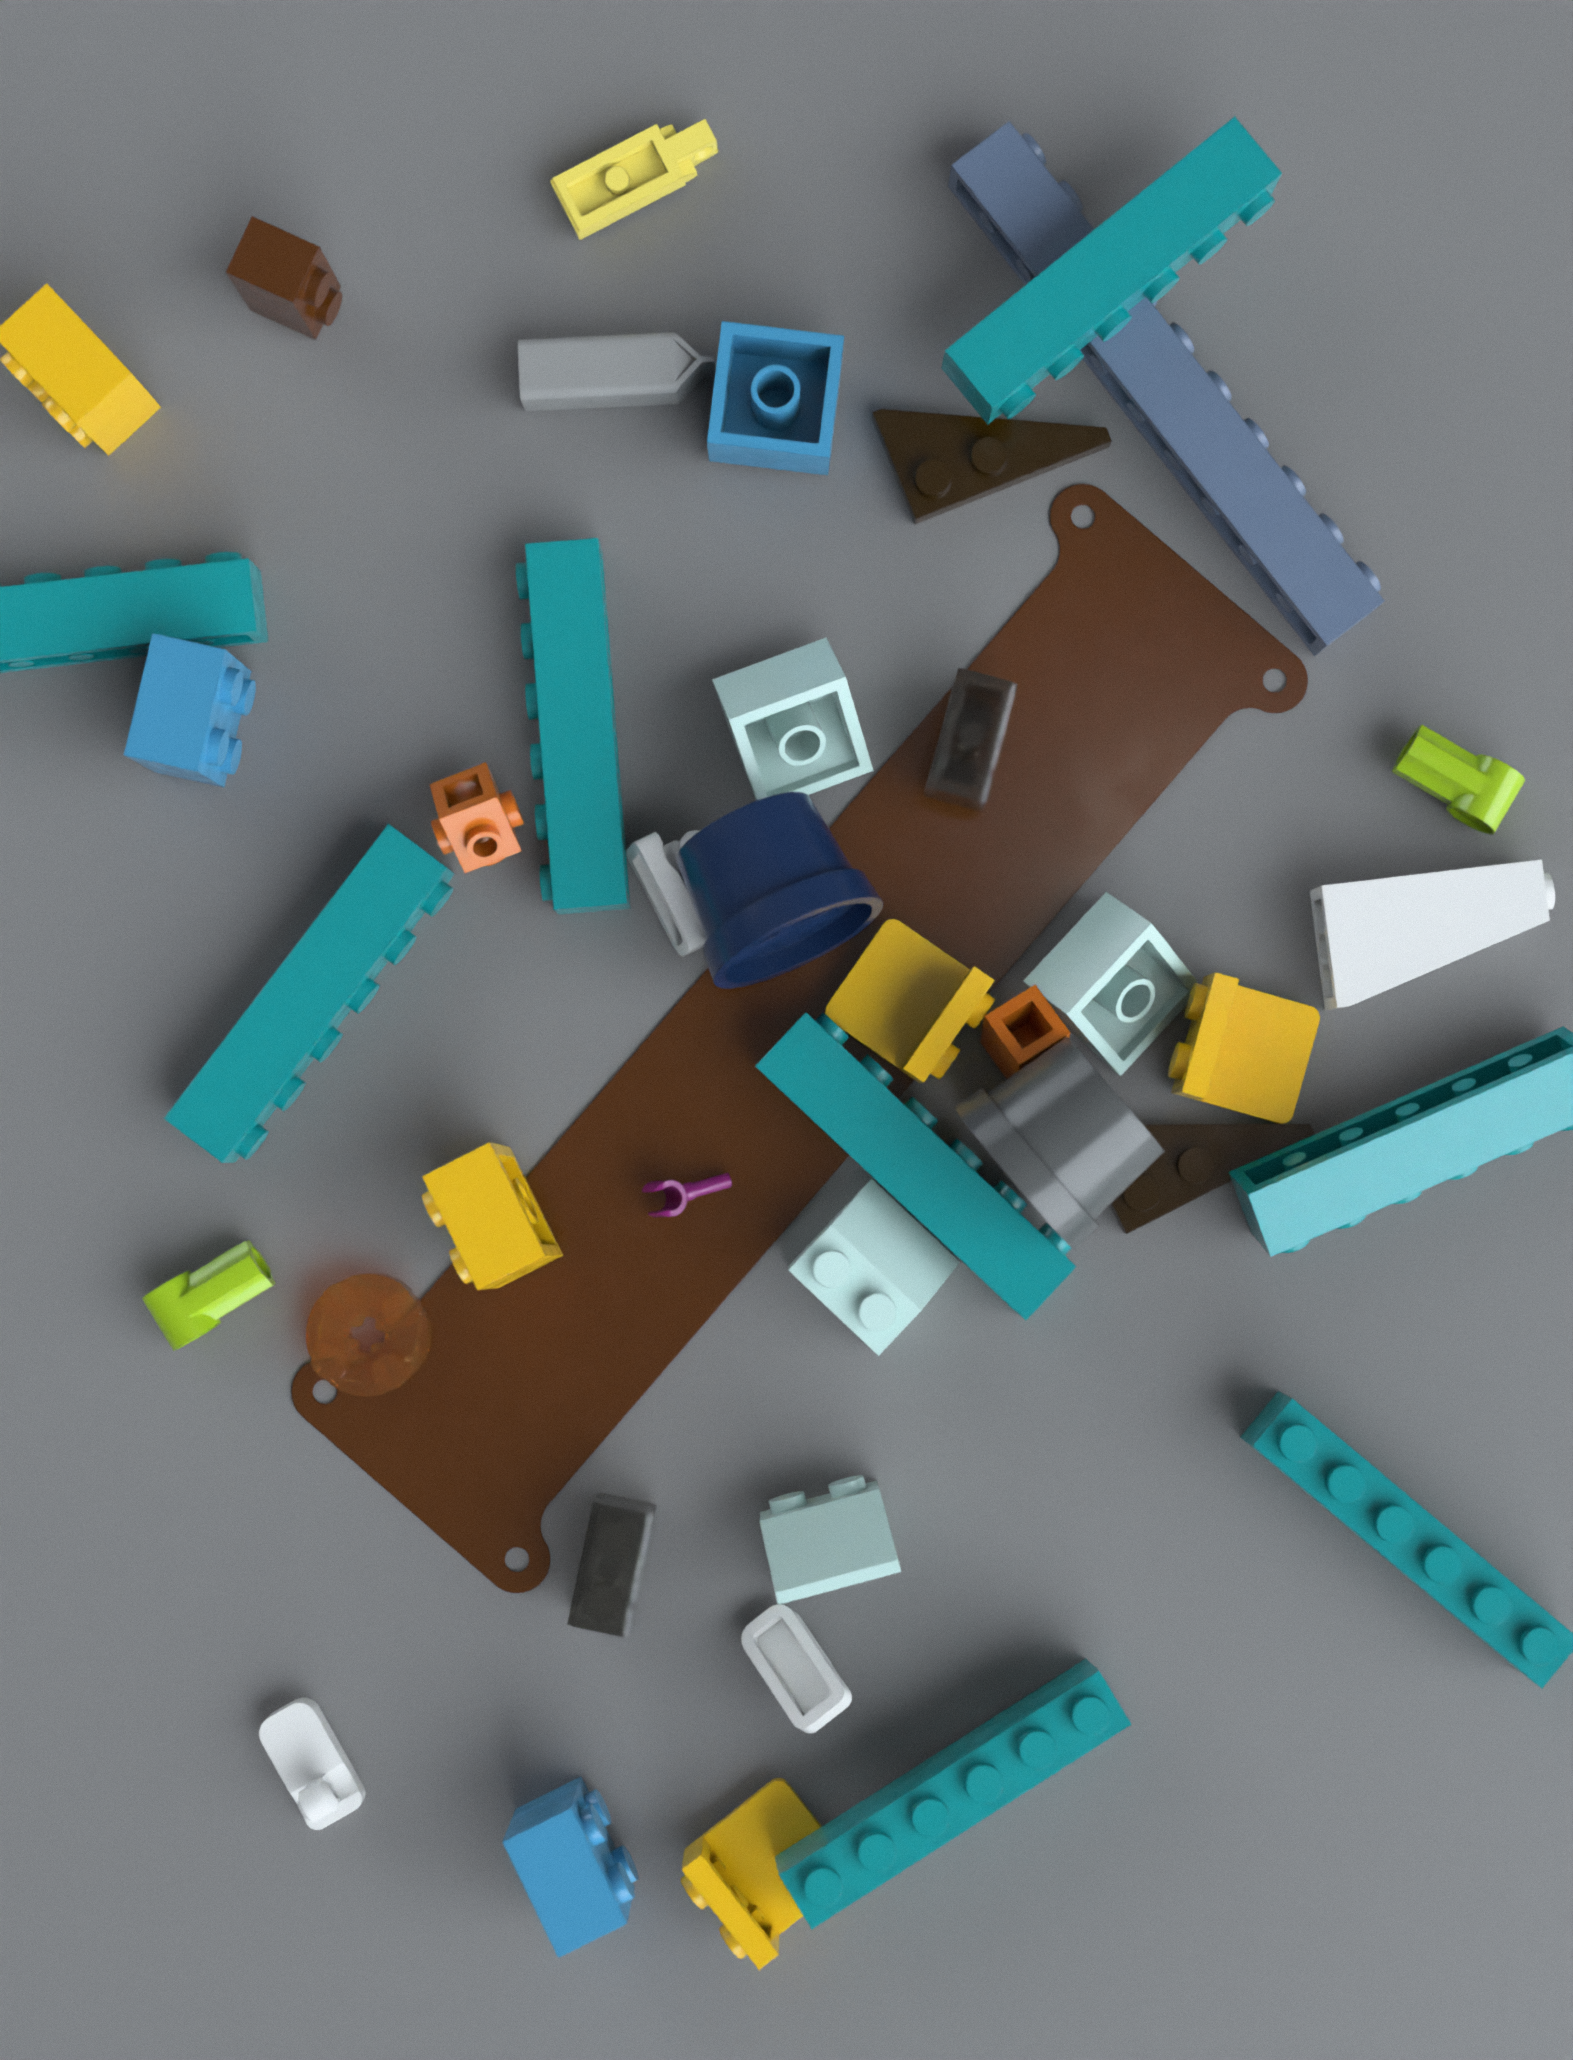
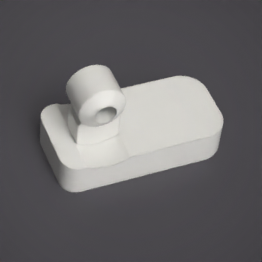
(666, 891)
(795, 1668)
(311, 1763)

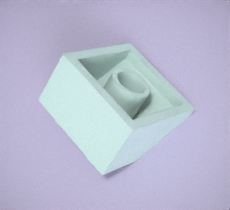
(794, 722)
(1114, 982)
(874, 1266)
(828, 1539)

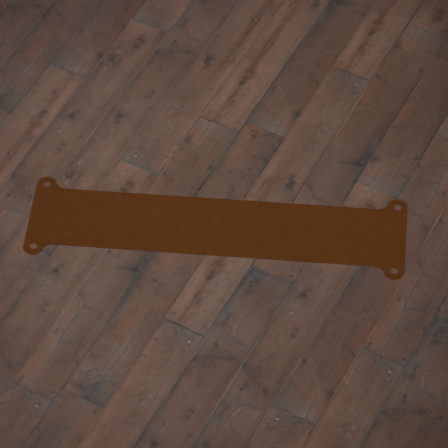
(1119, 685)

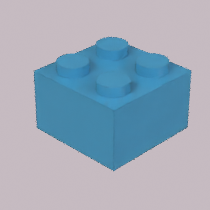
(775, 398)
(190, 711)
(571, 1865)

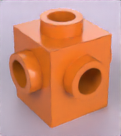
(475, 818)

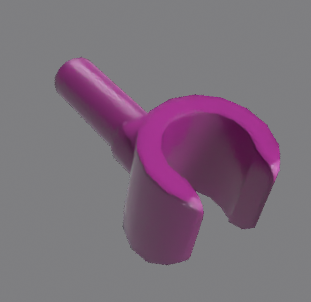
(679, 1194)

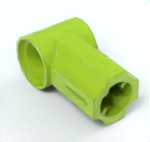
(1472, 786)
(197, 1300)

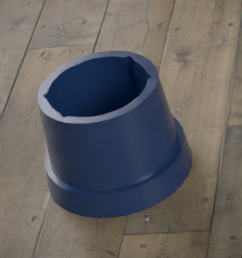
(772, 890)

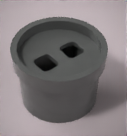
(1062, 1138)

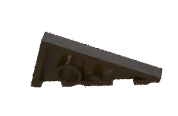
(960, 458)
(1196, 1163)

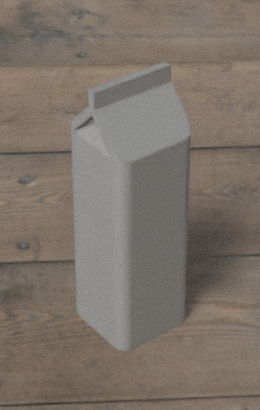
(609, 371)

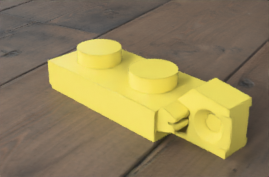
(631, 175)

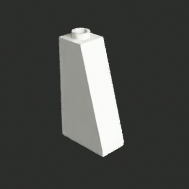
(1409, 925)

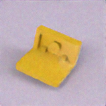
(910, 1001)
(1244, 1049)
(737, 1871)

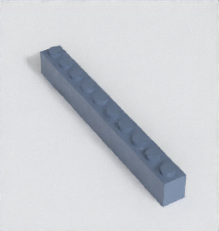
(1177, 404)

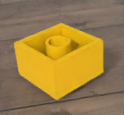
(73, 373)
(489, 1217)

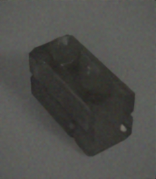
(970, 739)
(612, 1564)

